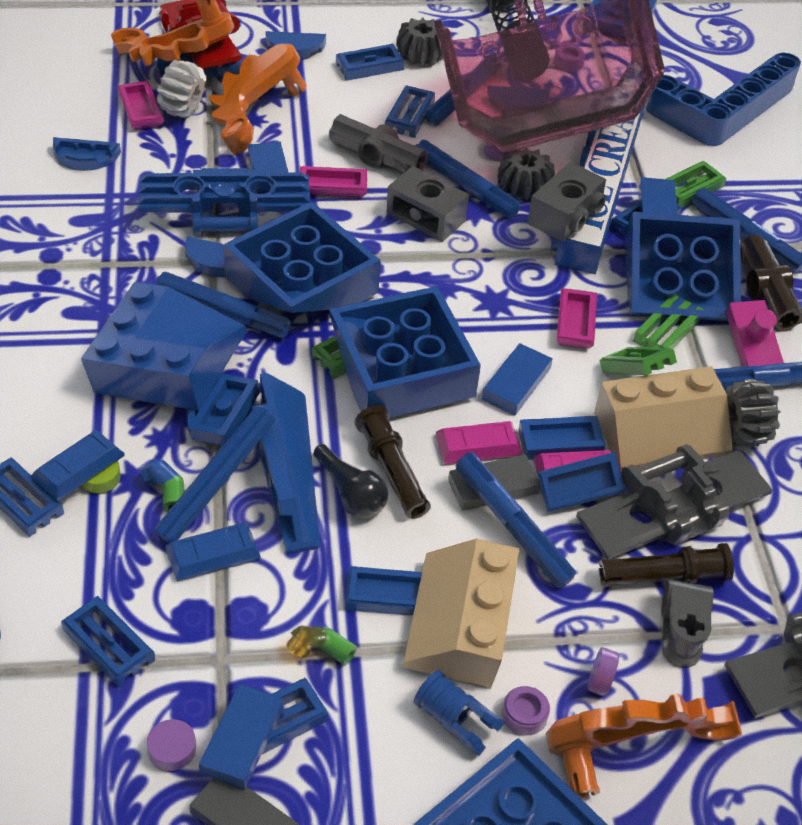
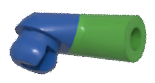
(162, 473)

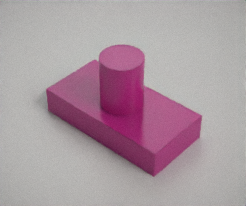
(754, 333)

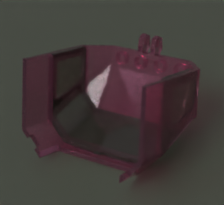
(553, 73)

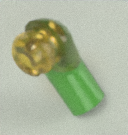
(321, 638)

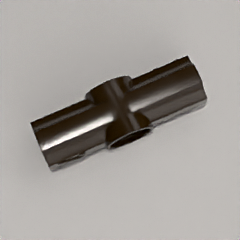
(770, 282)

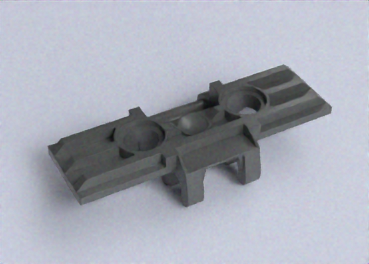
(675, 513)
(762, 675)

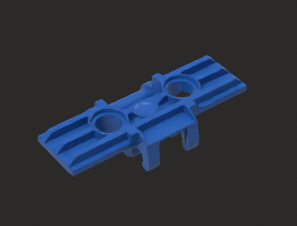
(223, 185)

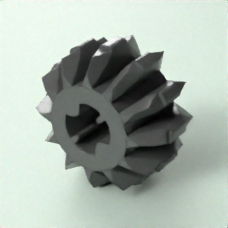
(419, 42)
(524, 172)
(752, 412)

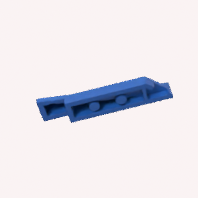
(288, 464)

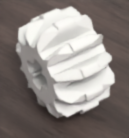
(181, 88)

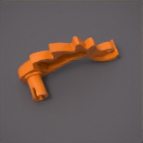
(168, 46)
(242, 89)
(580, 734)

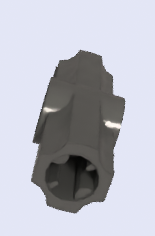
(377, 144)

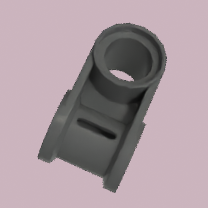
(686, 621)

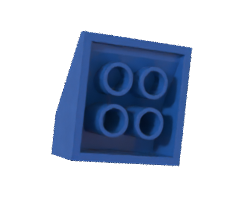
(682, 258)

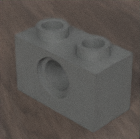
(567, 201)
(427, 203)

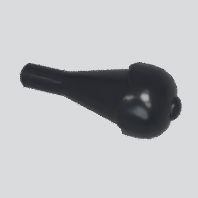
(361, 491)

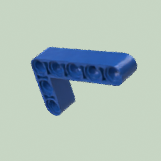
(720, 118)

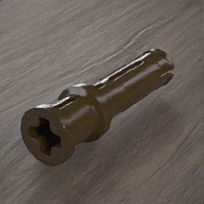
(386, 447)
(685, 565)

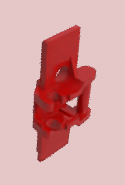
(186, 11)

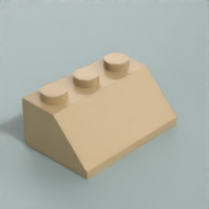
(662, 411)
(463, 611)

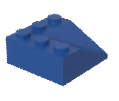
(302, 263)
(161, 348)
(405, 352)

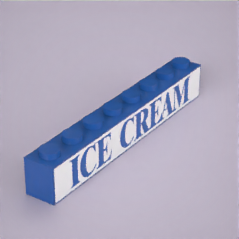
(608, 156)

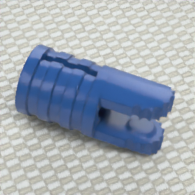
(451, 708)

